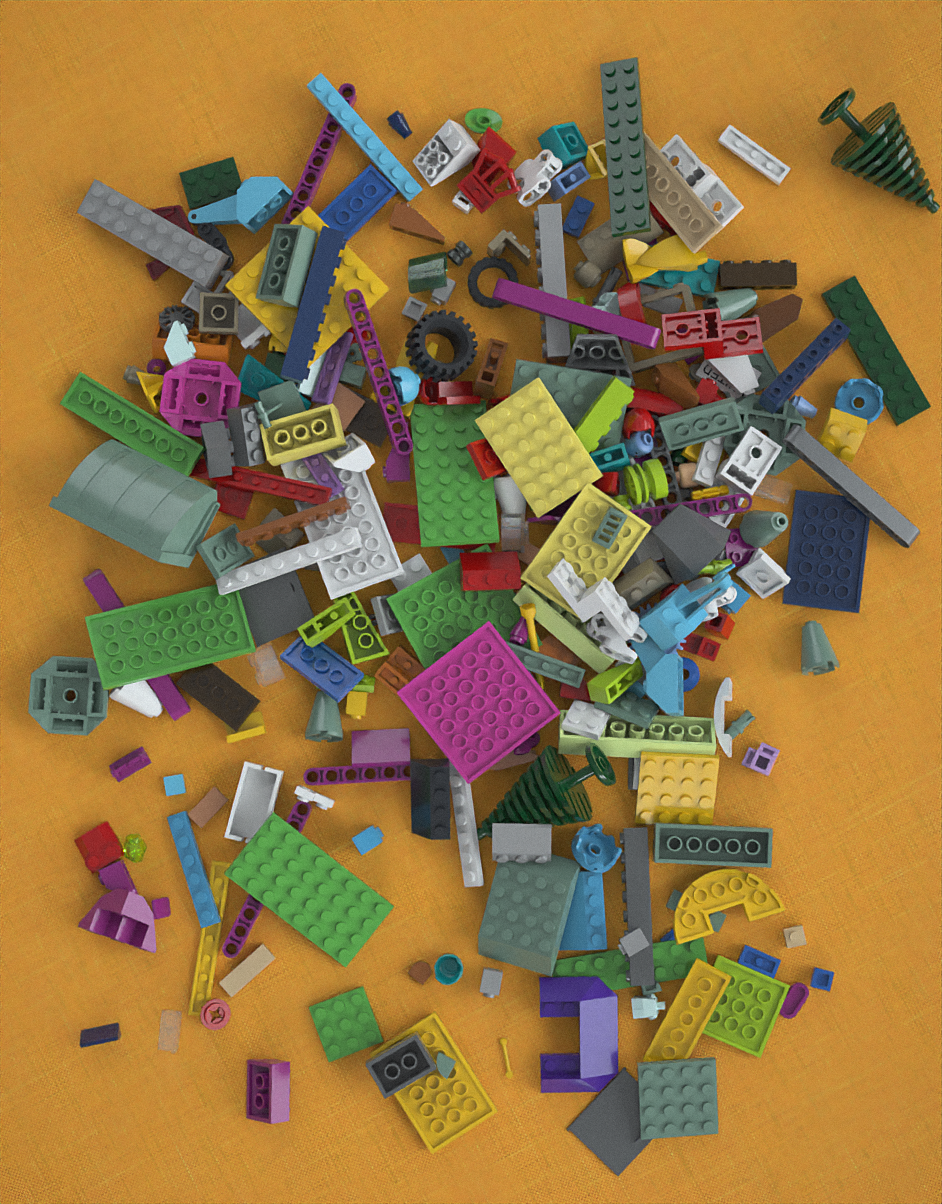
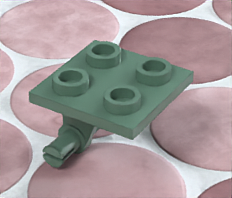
(278, 402)

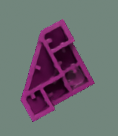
(123, 918)

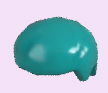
(448, 969)

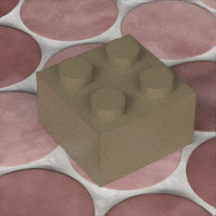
(218, 313)

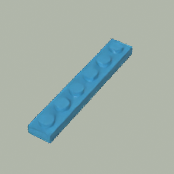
(194, 869)

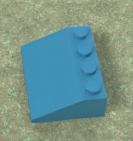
(586, 917)

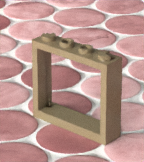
(672, 356)

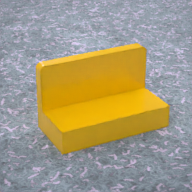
(250, 728)

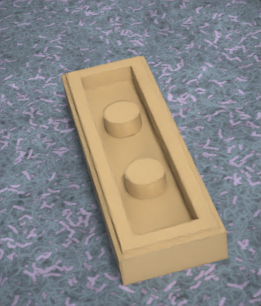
(247, 970)

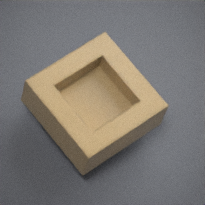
(794, 936)

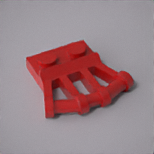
(479, 190)

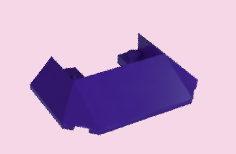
(598, 1034)

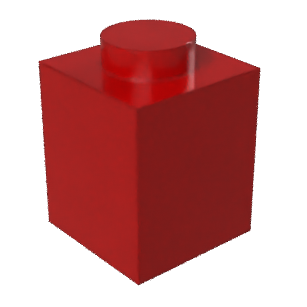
(720, 626)

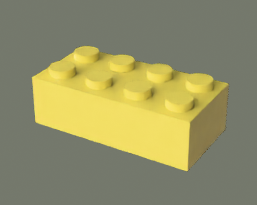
(303, 435)

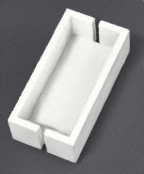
(253, 800)

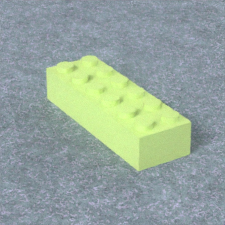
(565, 627)

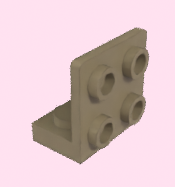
(497, 247)

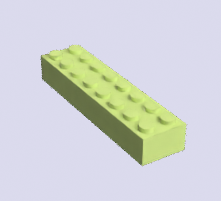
(627, 739)

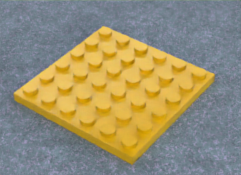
(281, 320)

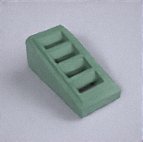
(617, 513)

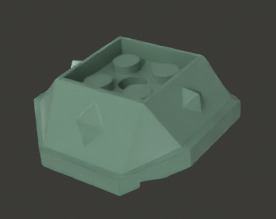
(775, 426)
(49, 696)

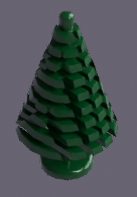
(880, 151)
(551, 791)

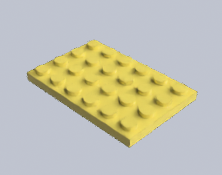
(538, 447)
(574, 543)

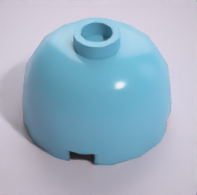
(405, 384)

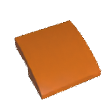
(399, 669)

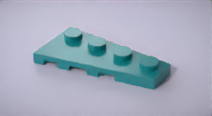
(257, 377)

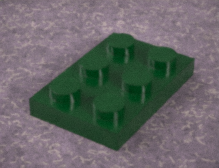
(210, 183)

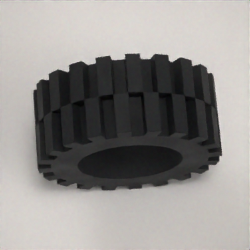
(455, 332)

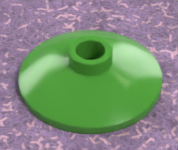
(482, 118)

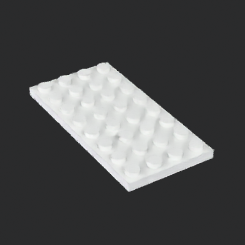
(360, 566)

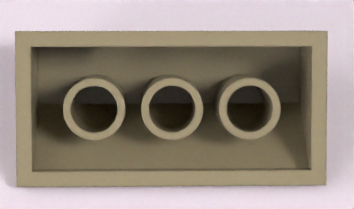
(607, 251)
(641, 583)

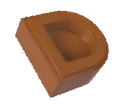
(420, 971)

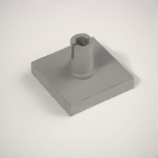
(384, 616)

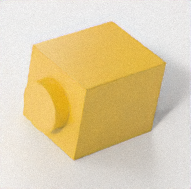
(356, 704)

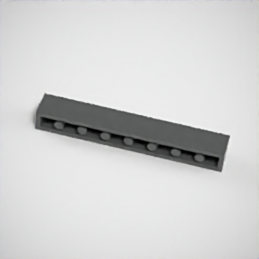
(637, 902)

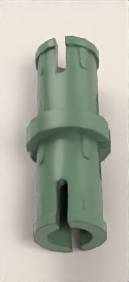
(741, 723)

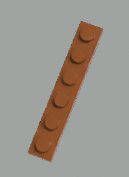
(300, 519)

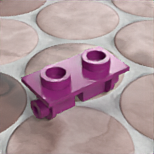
(130, 764)

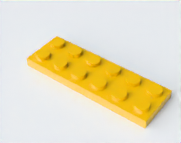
(688, 1013)

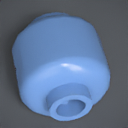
(639, 444)

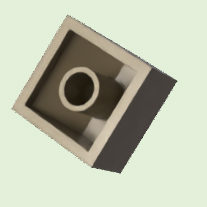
(280, 540)

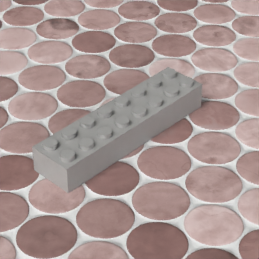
(153, 234)
(552, 279)

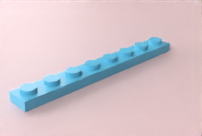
(364, 137)

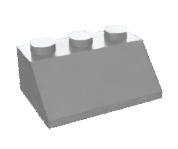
(521, 842)

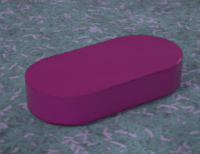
(794, 1000)

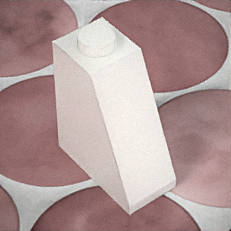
(736, 373)

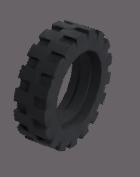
(480, 266)

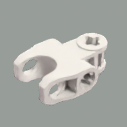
(536, 176)
(722, 599)
(612, 643)

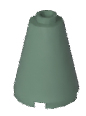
(731, 302)
(762, 527)
(816, 650)
(324, 720)

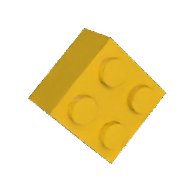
(842, 434)

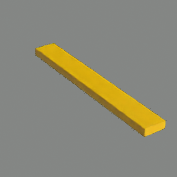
(209, 942)

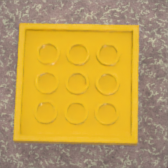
(676, 788)

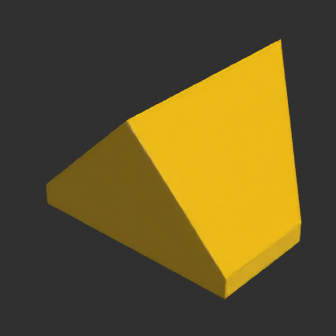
(596, 161)
(152, 386)

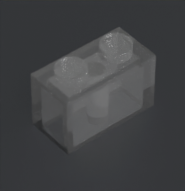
(514, 532)
(267, 665)

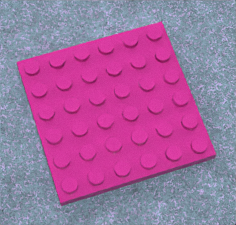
(478, 702)

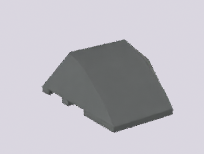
(599, 354)
(688, 542)

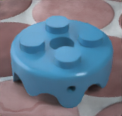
(867, 391)
(593, 838)

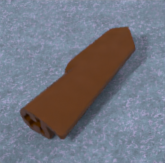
(776, 315)

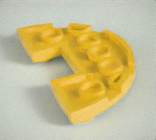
(718, 892)

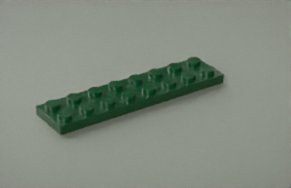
(876, 350)

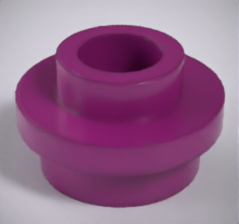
(156, 362)

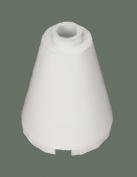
(509, 495)
(138, 697)

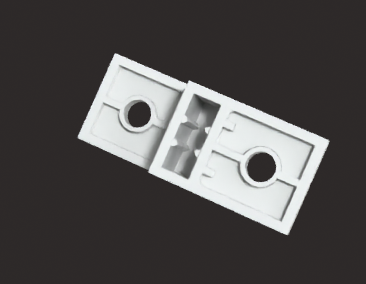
(703, 180)
(742, 470)
(596, 598)

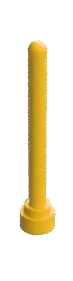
(528, 612)

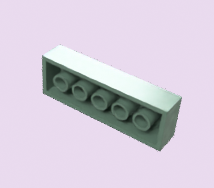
(712, 845)

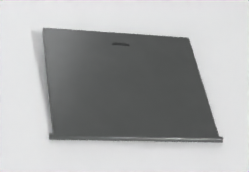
(275, 605)
(612, 1123)

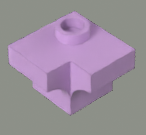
(761, 759)

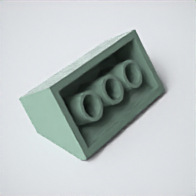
(286, 265)

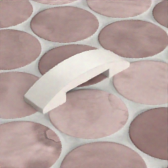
(724, 694)

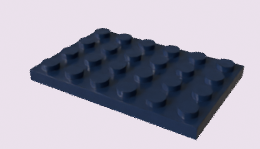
(826, 553)

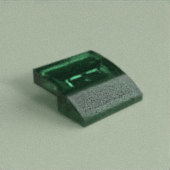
(427, 272)

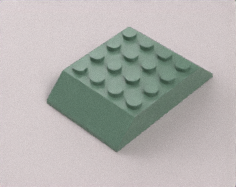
(528, 912)

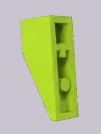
(326, 622)
(614, 682)

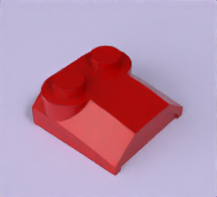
(99, 847)

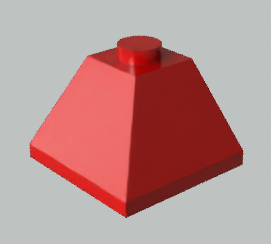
(497, 146)

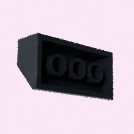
(430, 798)

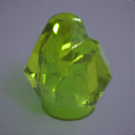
(134, 848)

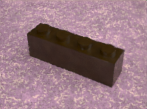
(757, 275)

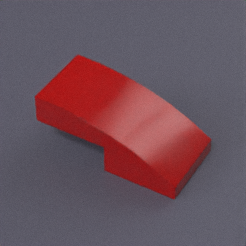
(701, 646)

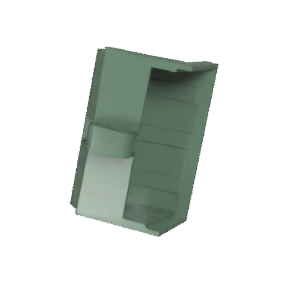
(139, 503)

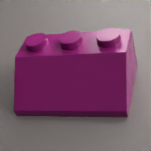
(268, 1090)

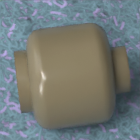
(587, 274)

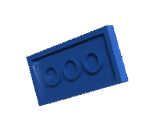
(358, 202)
(323, 668)

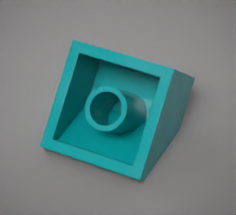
(565, 143)

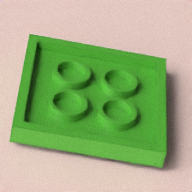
(346, 1024)

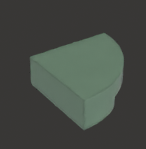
(648, 989)
(445, 1064)

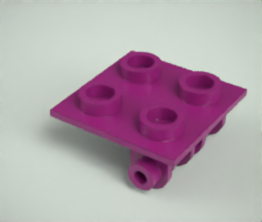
(737, 549)

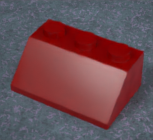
(489, 571)

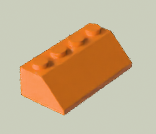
(208, 346)

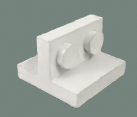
(763, 574)

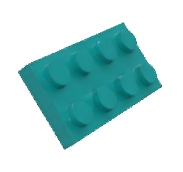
(700, 281)

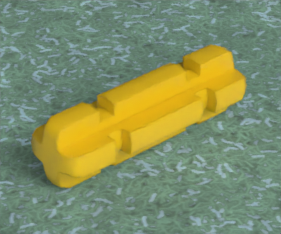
(710, 492)

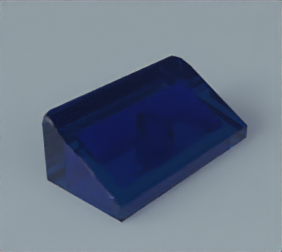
(100, 1035)

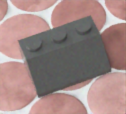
(246, 435)

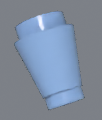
(803, 406)

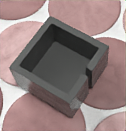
(218, 449)

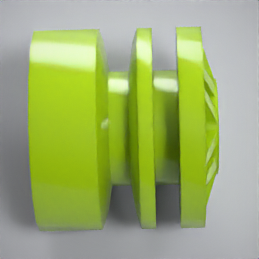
(645, 481)

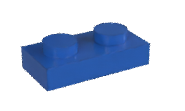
(578, 216)
(759, 961)

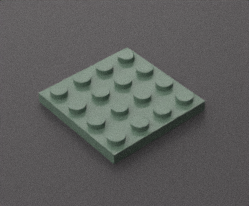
(677, 1098)

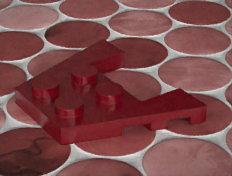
(177, 216)

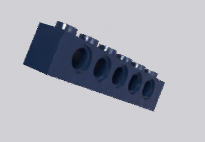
(804, 366)

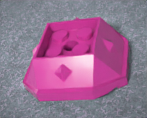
(190, 380)

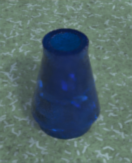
(399, 124)

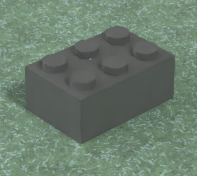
(400, 1064)

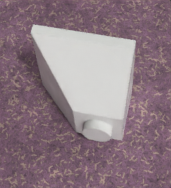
(351, 457)

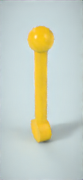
(509, 1074)

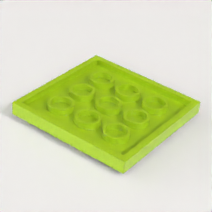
(746, 1007)

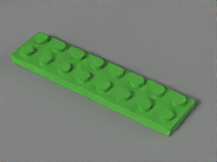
(131, 425)
(669, 963)

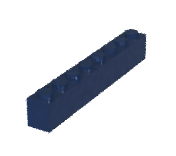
(312, 305)

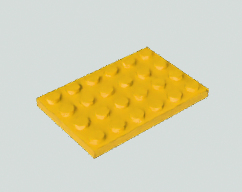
(437, 1105)

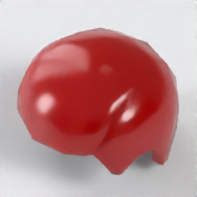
(428, 392)

